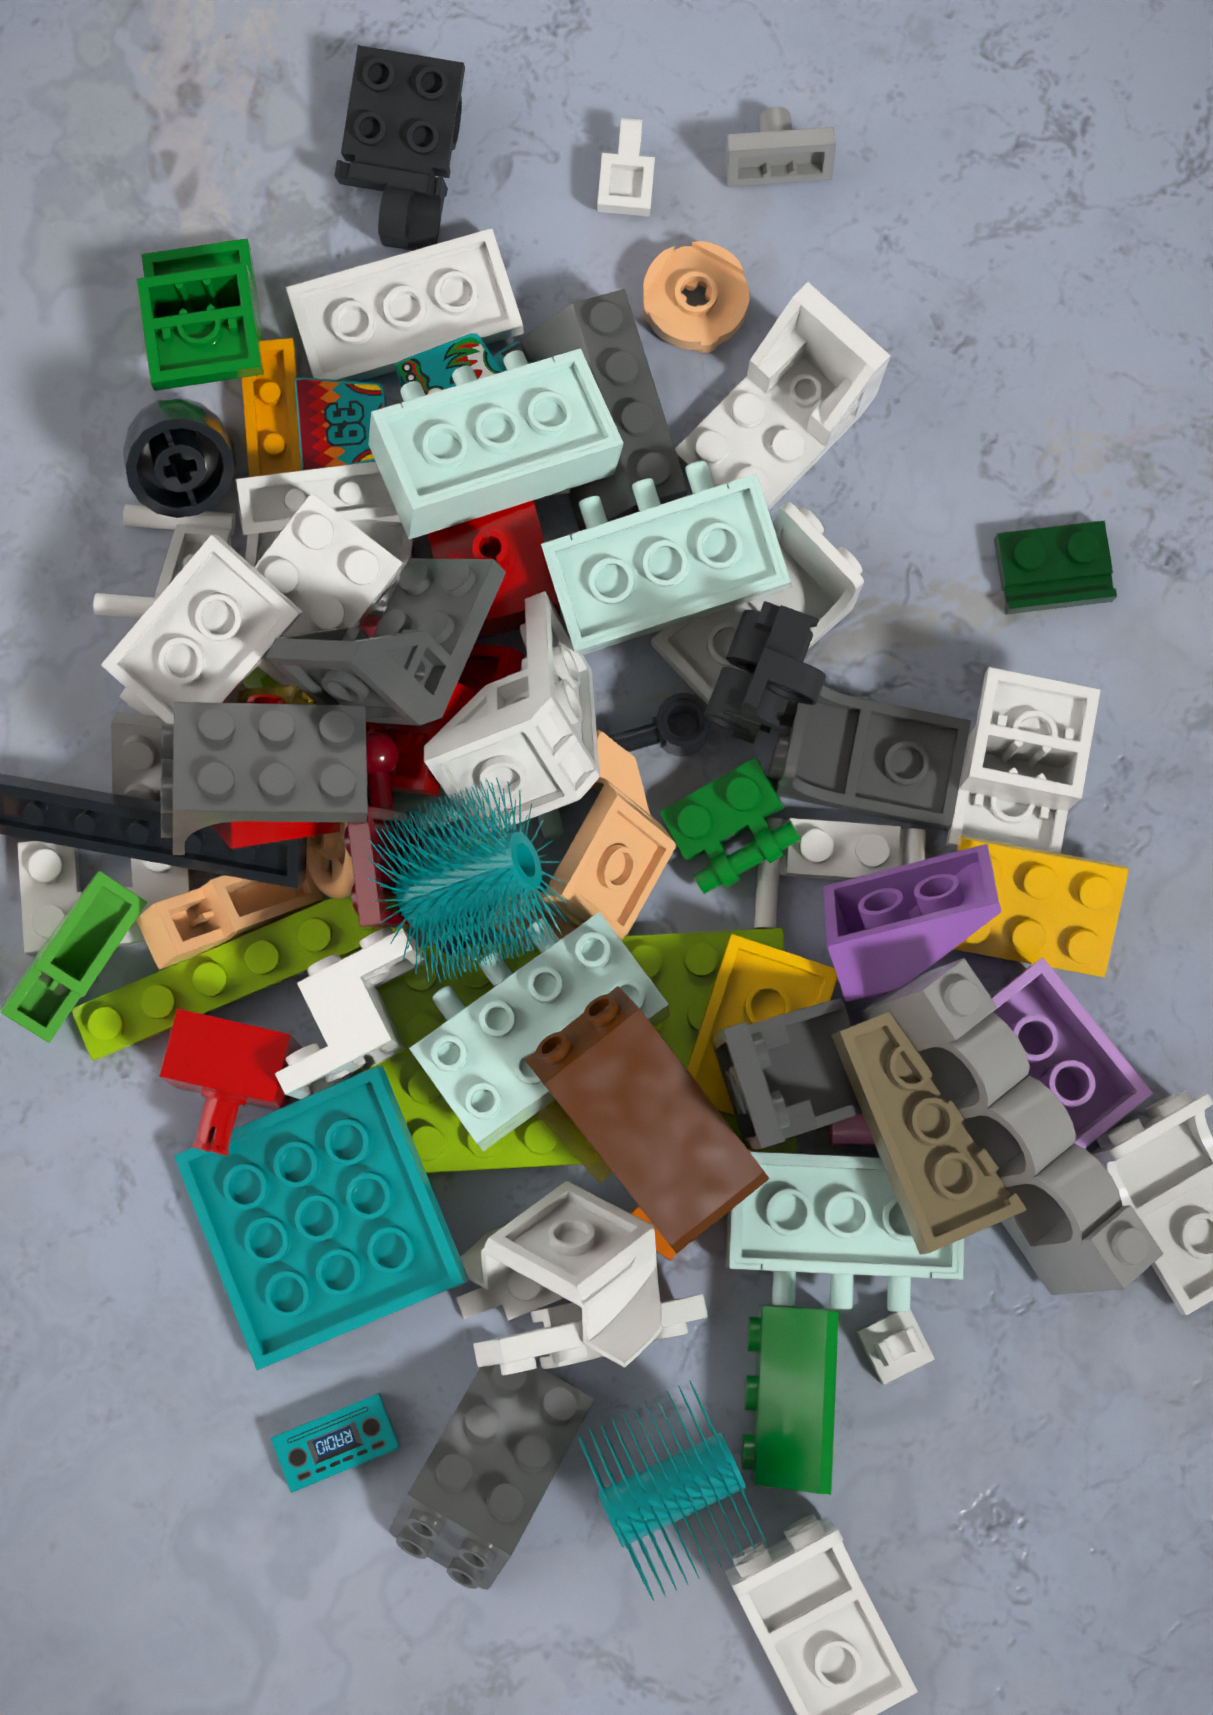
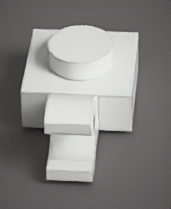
(626, 176)
(515, 1294)

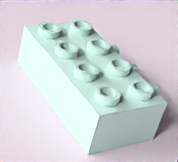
(493, 441)
(665, 560)
(483, 1047)
(834, 1220)

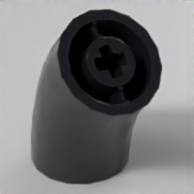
(178, 457)

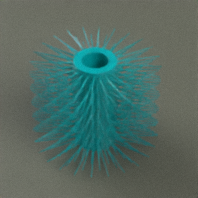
(468, 881)
(669, 1491)

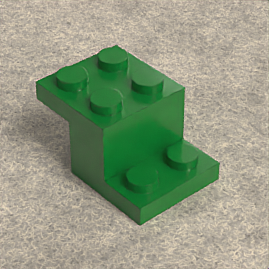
(200, 314)

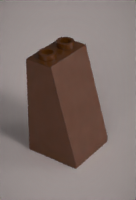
(647, 1118)

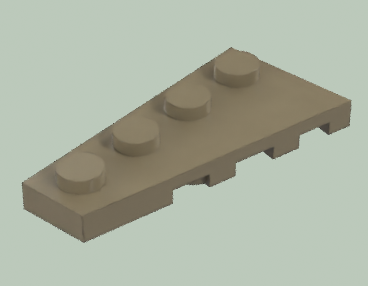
(930, 1158)

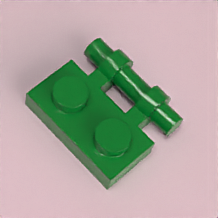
(722, 811)

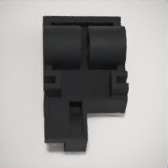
(400, 137)
(771, 653)

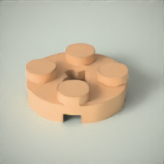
(687, 267)

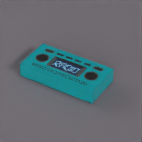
(335, 1442)

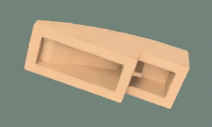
(217, 914)

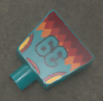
(335, 421)

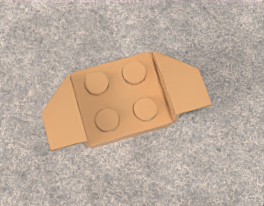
(611, 857)

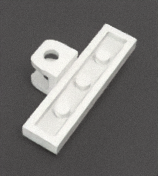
(564, 1336)

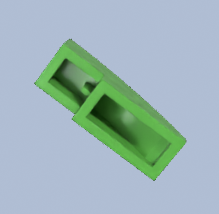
(72, 956)

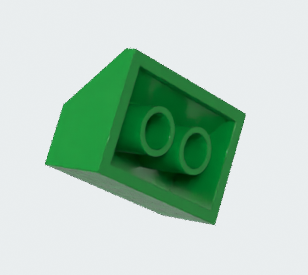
(791, 1398)

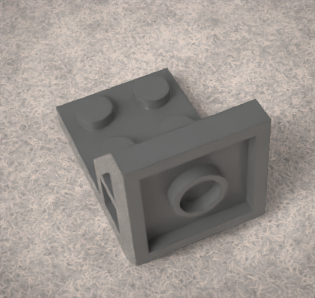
(416, 650)
(786, 1073)

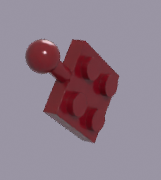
(382, 758)

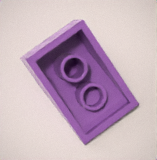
(906, 918)

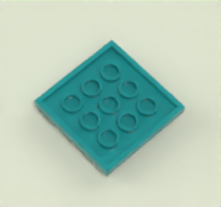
(321, 1218)

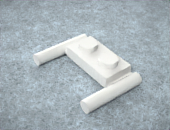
(187, 539)
(833, 853)

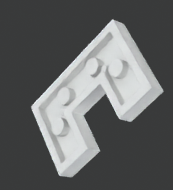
(53, 884)

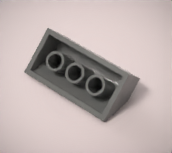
(618, 363)

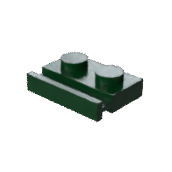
(1055, 567)

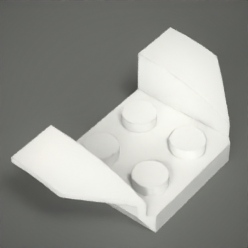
(588, 1257)

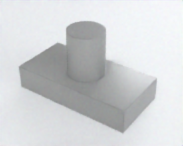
(779, 152)

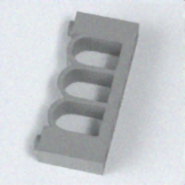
(1075, 1217)

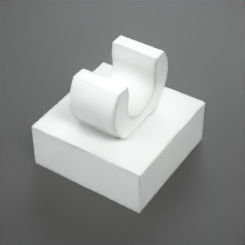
(895, 1345)

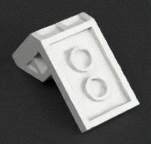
(796, 401)
(524, 728)

